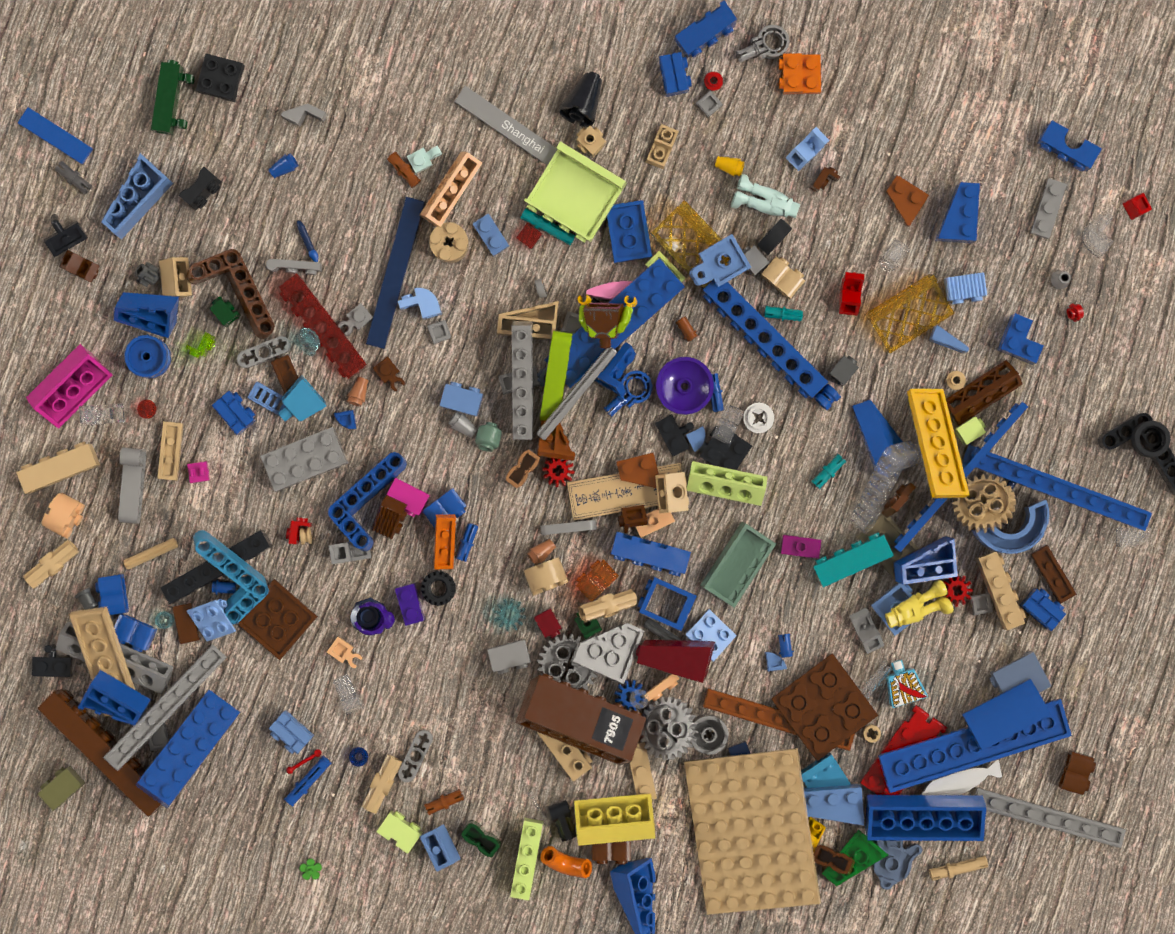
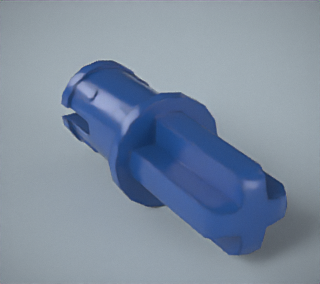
(716, 399)
(466, 542)

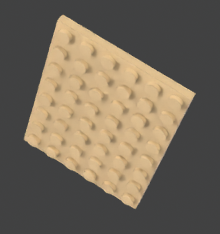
(752, 831)

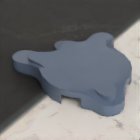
(897, 863)

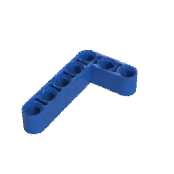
(363, 498)

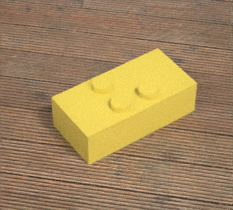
(614, 819)

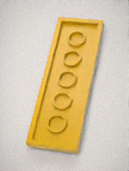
(937, 443)

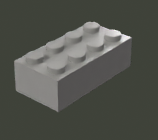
(304, 459)

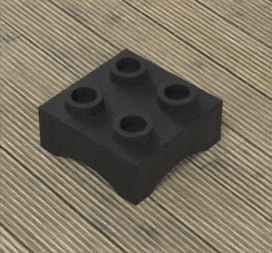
(220, 77)
(203, 187)

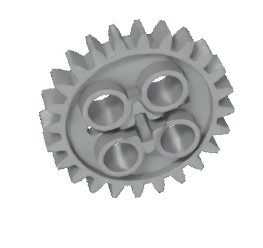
(552, 658)
(668, 728)

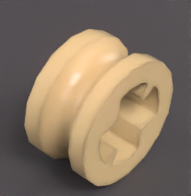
(305, 535)
(874, 728)

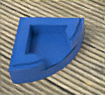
(346, 419)

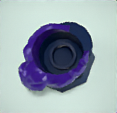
(371, 617)

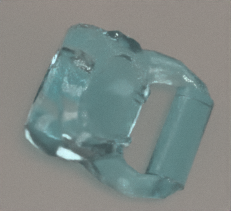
(308, 341)

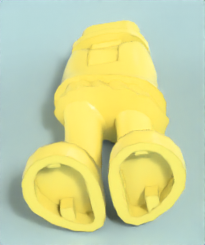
(913, 609)

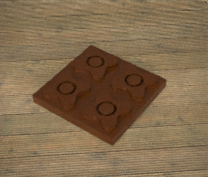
(824, 707)

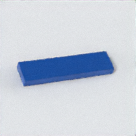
(55, 135)

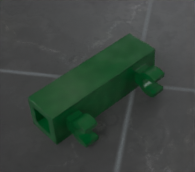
(167, 98)

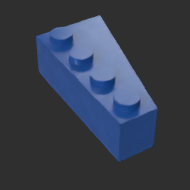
(650, 553)

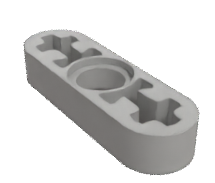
(252, 362)
(568, 527)
(417, 740)

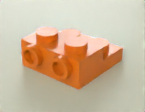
(800, 73)

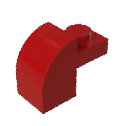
(851, 293)

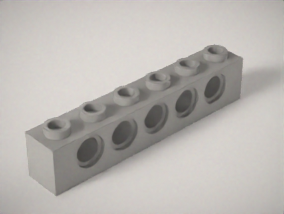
(522, 379)
(142, 668)

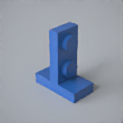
(615, 369)

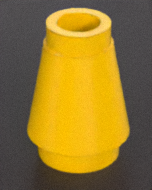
(732, 166)

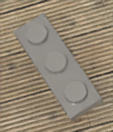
(1048, 208)

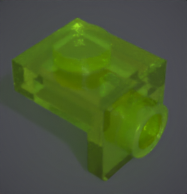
(206, 344)

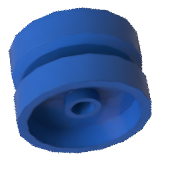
(138, 350)

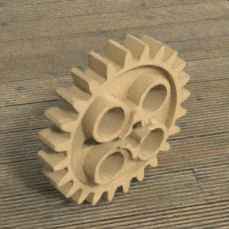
(988, 518)

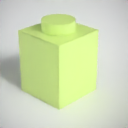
(970, 430)

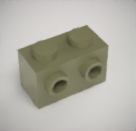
(61, 788)

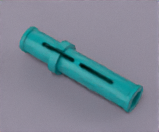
(551, 228)

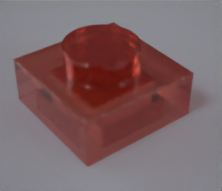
(529, 236)

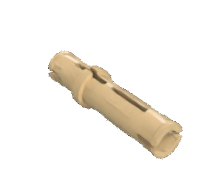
(950, 870)

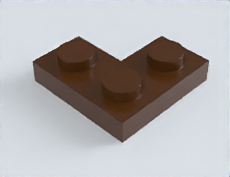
(897, 501)

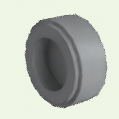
(540, 287)

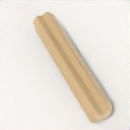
(150, 553)

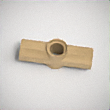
(51, 564)
(607, 605)
(381, 784)

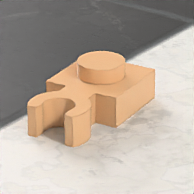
(342, 650)

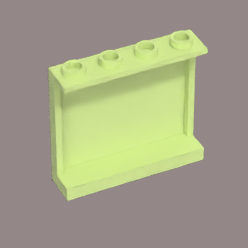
(575, 193)

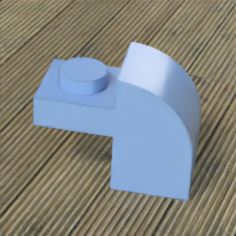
(807, 149)
(425, 299)

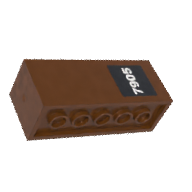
(581, 719)

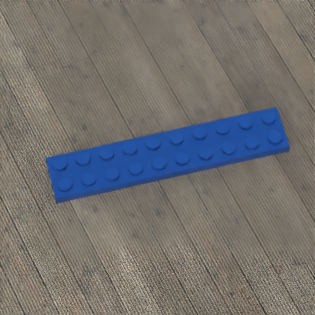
(959, 751)

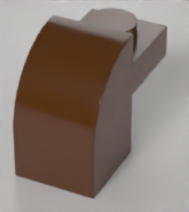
(79, 266)

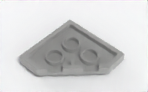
(610, 652)

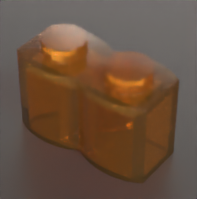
(596, 580)

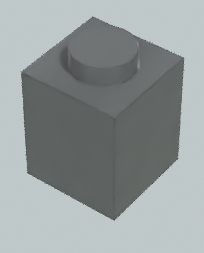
(843, 370)

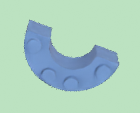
(1023, 539)

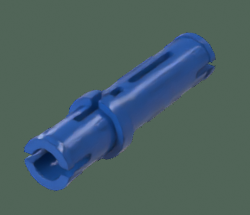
(307, 781)

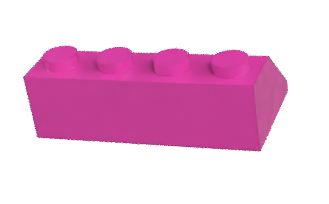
(69, 386)

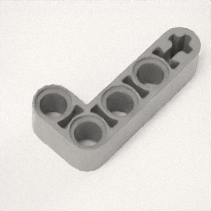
(132, 484)

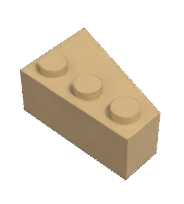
(542, 317)

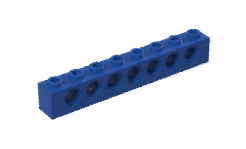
(816, 380)

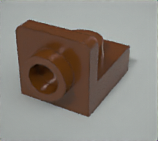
(822, 180)
(632, 517)

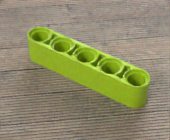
(556, 373)

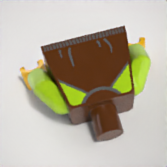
(605, 319)

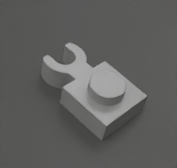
(357, 317)

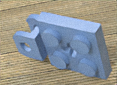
(711, 266)

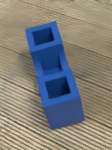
(1054, 140)

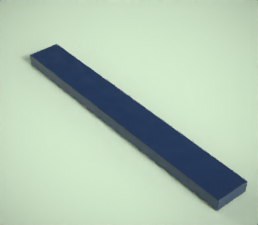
(395, 273)

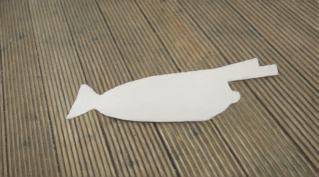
(962, 781)

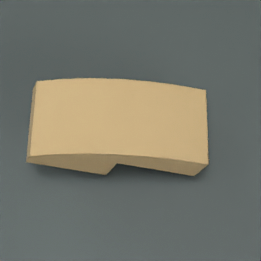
(662, 146)

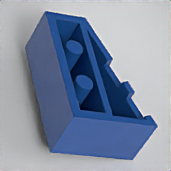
(962, 215)
(148, 312)
(928, 563)
(115, 699)

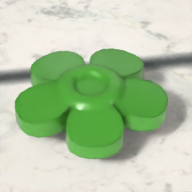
(310, 869)

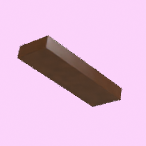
(1053, 574)

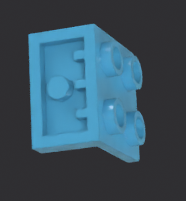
(824, 773)

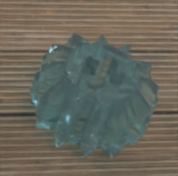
(515, 617)

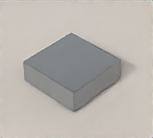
(709, 104)
(439, 332)
(981, 604)

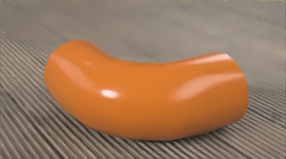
(566, 864)

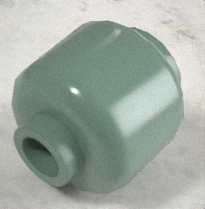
(488, 437)

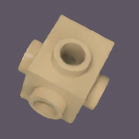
(593, 147)

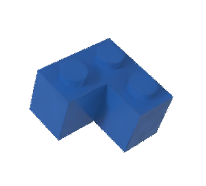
(1015, 342)

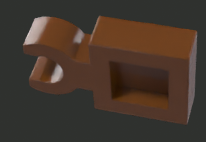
(387, 372)

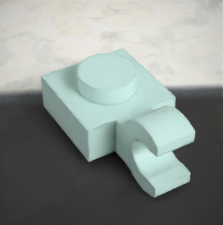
(421, 159)

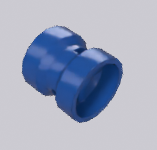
(830, 393)

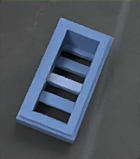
(945, 339)
(254, 391)

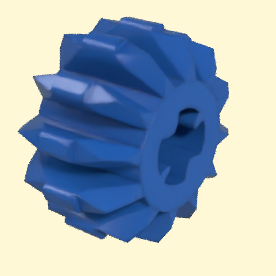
(623, 694)

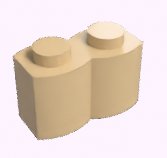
(782, 277)

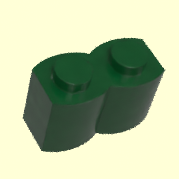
(485, 841)

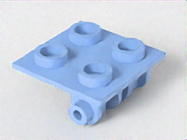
(211, 619)
(711, 629)

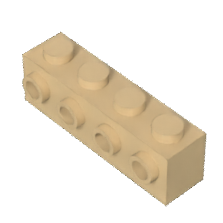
(58, 468)
(1000, 591)
(569, 757)

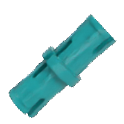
(828, 471)

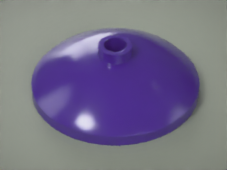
(686, 371)

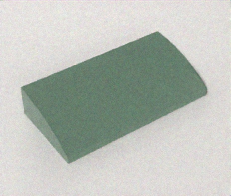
(738, 564)

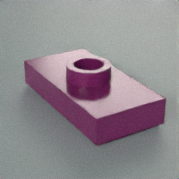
(801, 546)

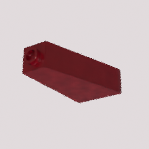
(677, 657)

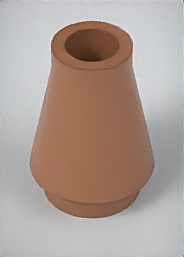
(358, 392)
(541, 552)

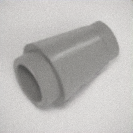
(1056, 279)
(462, 424)

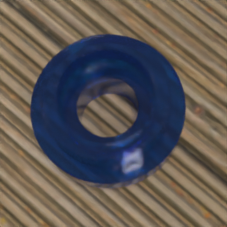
(354, 761)

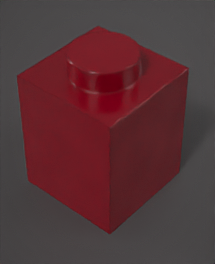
(548, 623)

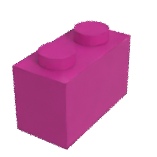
(413, 497)

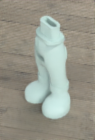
(774, 203)

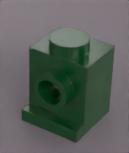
(224, 311)
(588, 631)

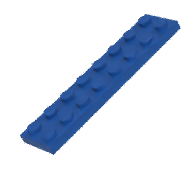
(652, 290)

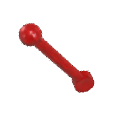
(317, 753)

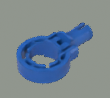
(620, 401)

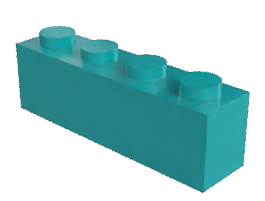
(853, 559)

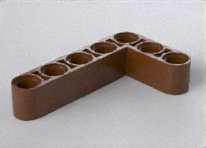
(238, 286)

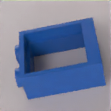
(643, 602)

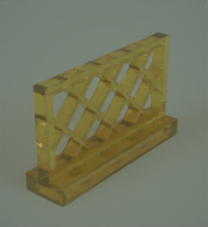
(701, 230)
(905, 297)

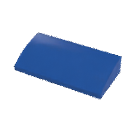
(1006, 714)

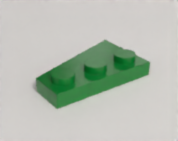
(863, 852)

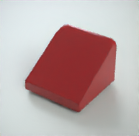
(1137, 206)

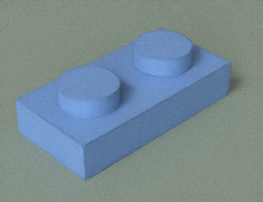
(490, 235)

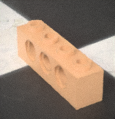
(450, 188)

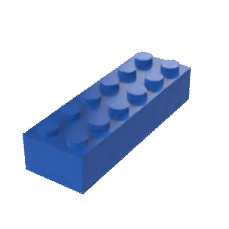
(187, 749)
(925, 817)

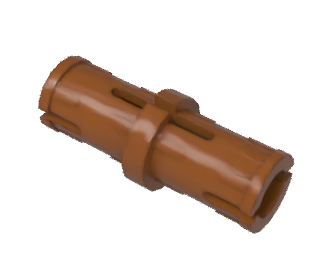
(403, 169)
(444, 802)

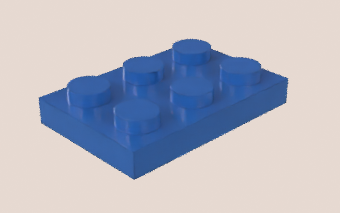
(629, 232)

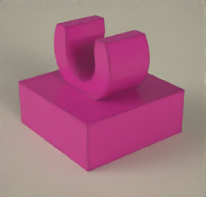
(198, 472)

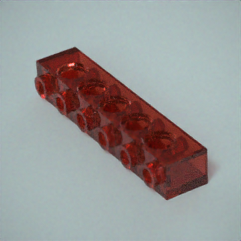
(295, 285)

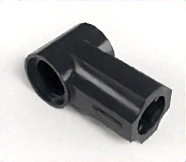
(561, 817)

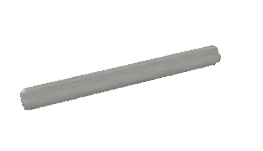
(576, 393)

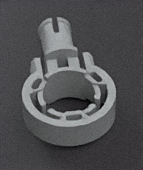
(765, 51)

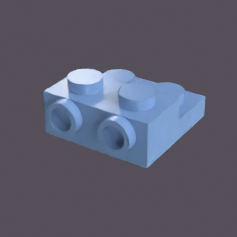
(891, 599)

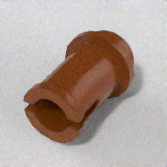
(686, 329)

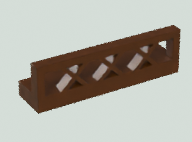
(985, 395)

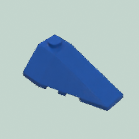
(875, 430)
(634, 890)

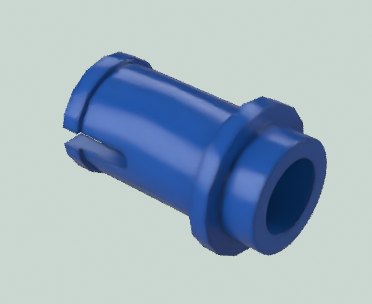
(223, 587)
(785, 646)

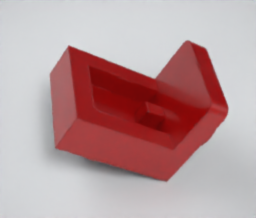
(293, 532)

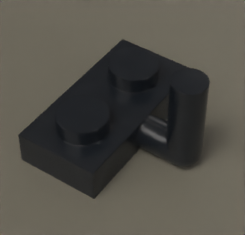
(64, 237)
(673, 434)
(52, 665)

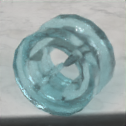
(170, 621)

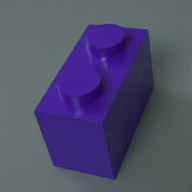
(410, 604)

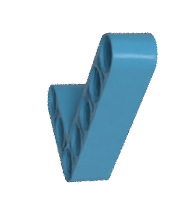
(248, 583)

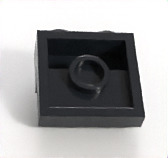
(725, 455)

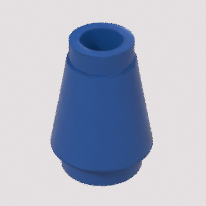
(284, 165)

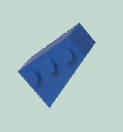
(706, 30)

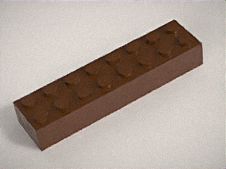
(95, 744)

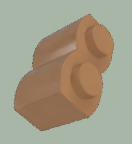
(526, 464)

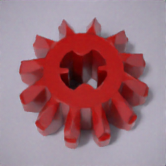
(562, 475)
(962, 587)

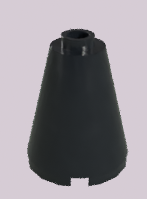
(582, 100)

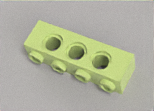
(726, 483)
(526, 859)

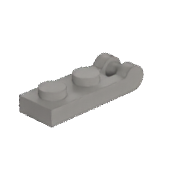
(293, 266)

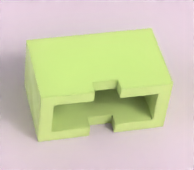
(400, 830)

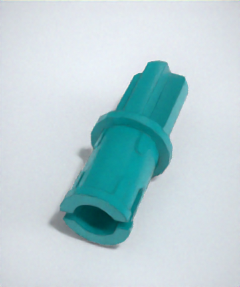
(783, 313)

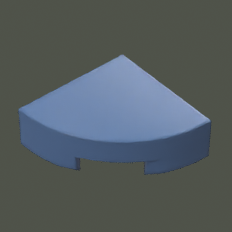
(696, 438)
(774, 662)

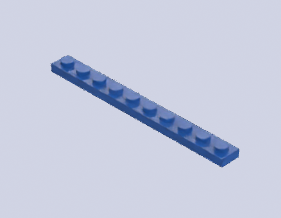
(978, 454)
(1062, 489)

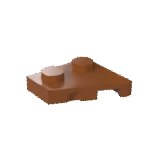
(907, 198)
(555, 445)
(639, 470)

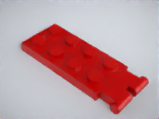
(908, 733)

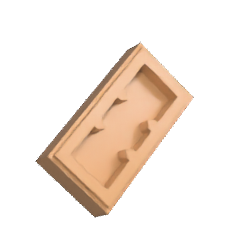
(655, 522)

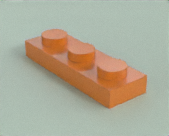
(444, 541)

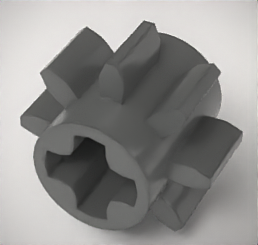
(147, 274)

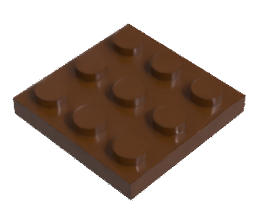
(278, 620)

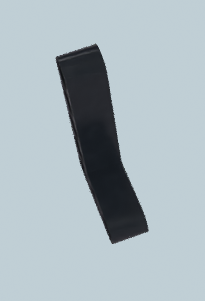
(1131, 423)

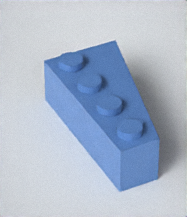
(136, 197)
(836, 803)

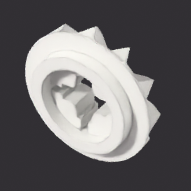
(768, 417)

